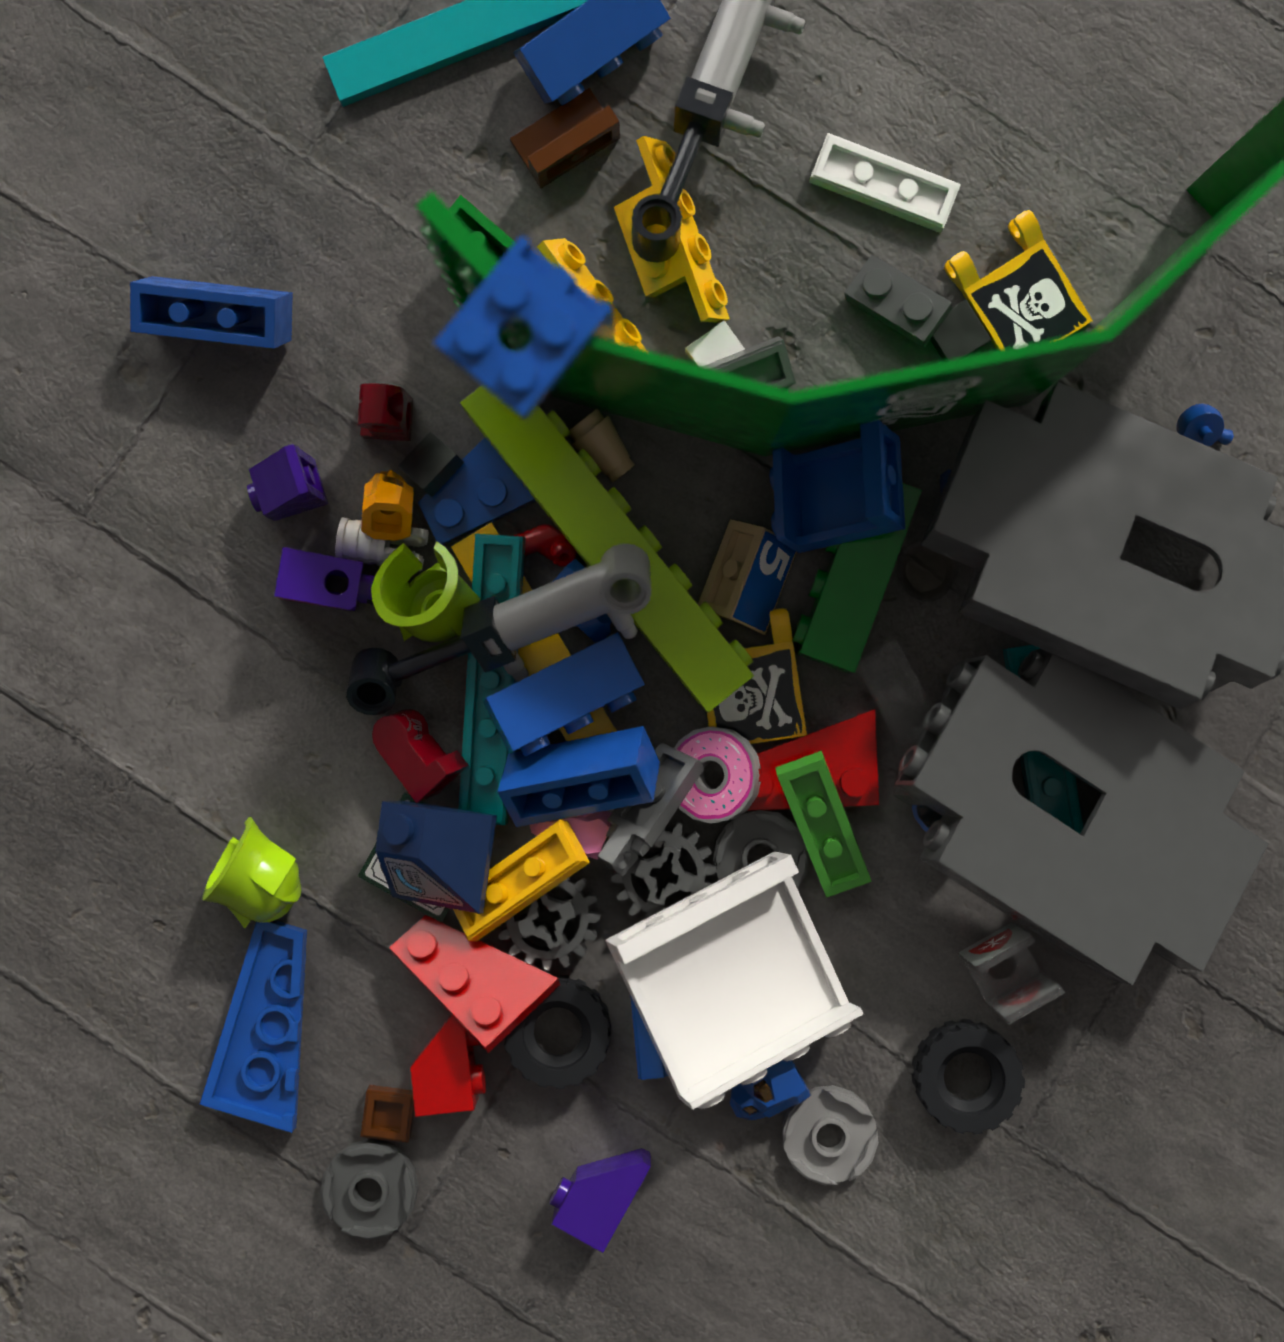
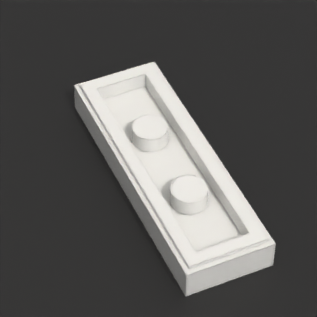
(884, 183)

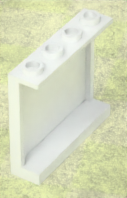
(732, 981)

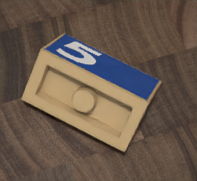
(748, 575)

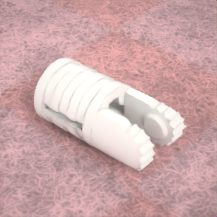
(358, 546)

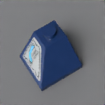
(436, 854)

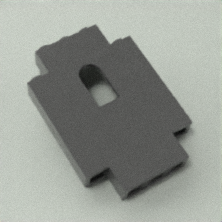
(1045, 526)
(1157, 852)

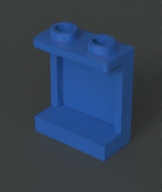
(839, 491)

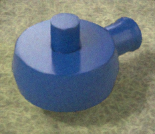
(1204, 425)

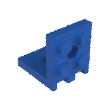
(546, 300)

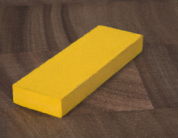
(525, 878)

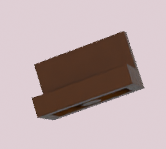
(566, 137)

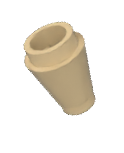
(602, 443)

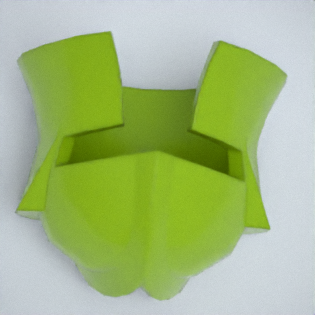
(429, 605)
(254, 878)

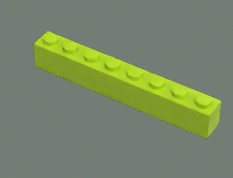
(595, 522)

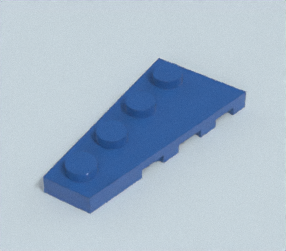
(261, 1038)

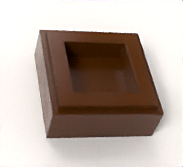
(388, 1114)

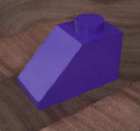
(286, 484)
(599, 1196)

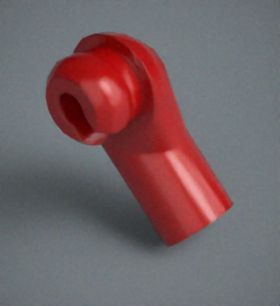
(549, 543)

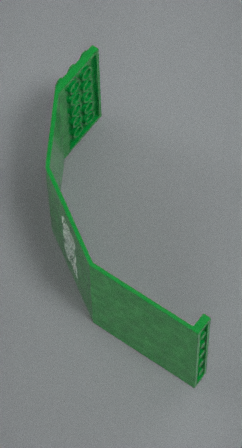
(769, 417)

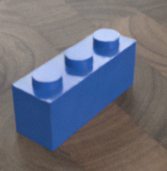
(588, 43)
(211, 312)
(564, 695)
(580, 777)

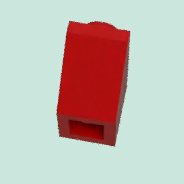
(446, 1073)

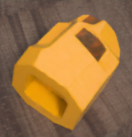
(387, 507)

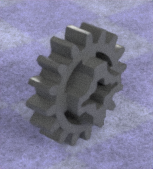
(684, 881)
(557, 940)

